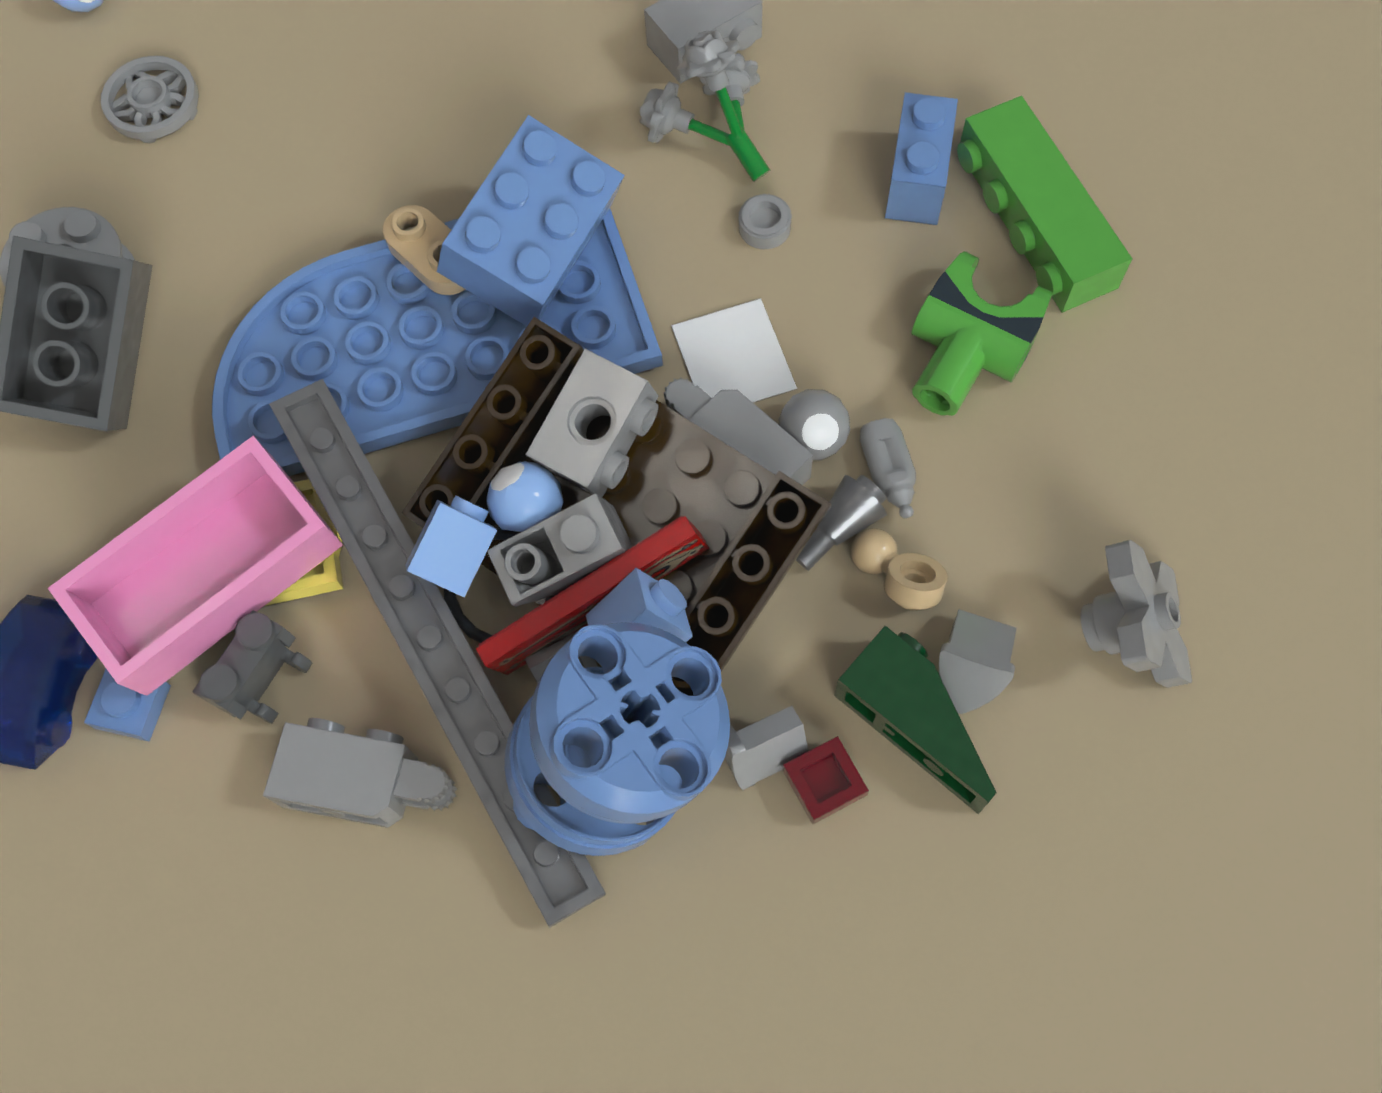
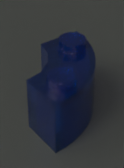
(39, 680)

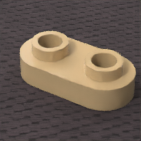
(419, 247)

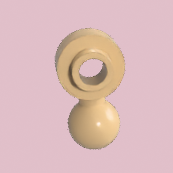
(910, 578)

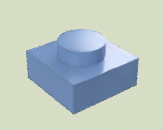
(125, 710)

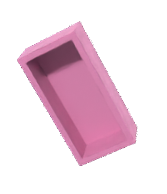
(194, 568)

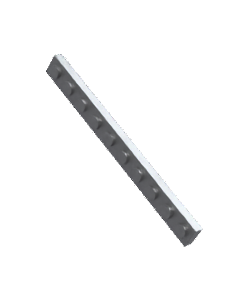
(429, 640)

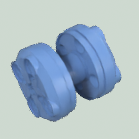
(617, 738)

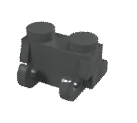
(249, 667)

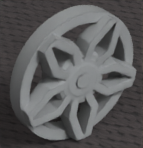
(150, 98)

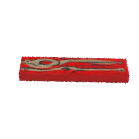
(567, 611)

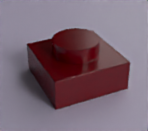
(825, 780)

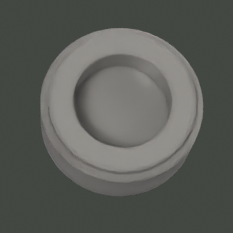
(764, 221)

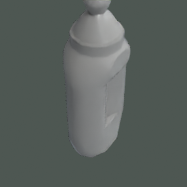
(889, 462)

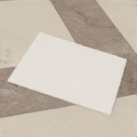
(735, 352)

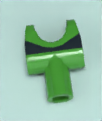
(971, 336)

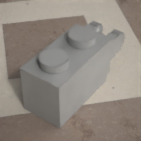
(742, 426)
(353, 775)

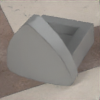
(976, 660)
(765, 747)

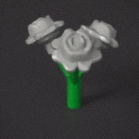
(722, 74)

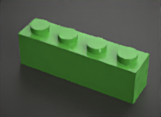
(1042, 204)

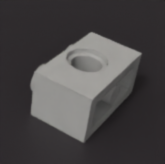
(592, 391)

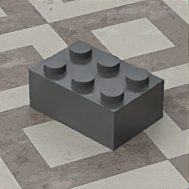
(71, 334)

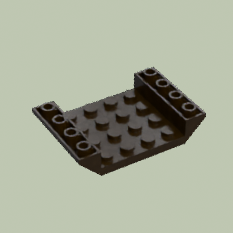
(677, 469)

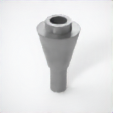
(853, 509)

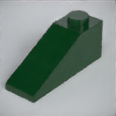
(908, 705)

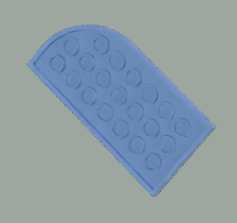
(401, 353)

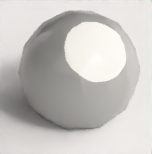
(816, 422)

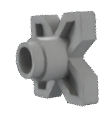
(1139, 616)

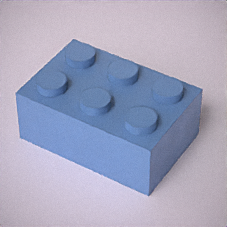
(529, 222)

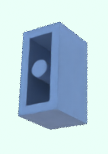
(921, 158)

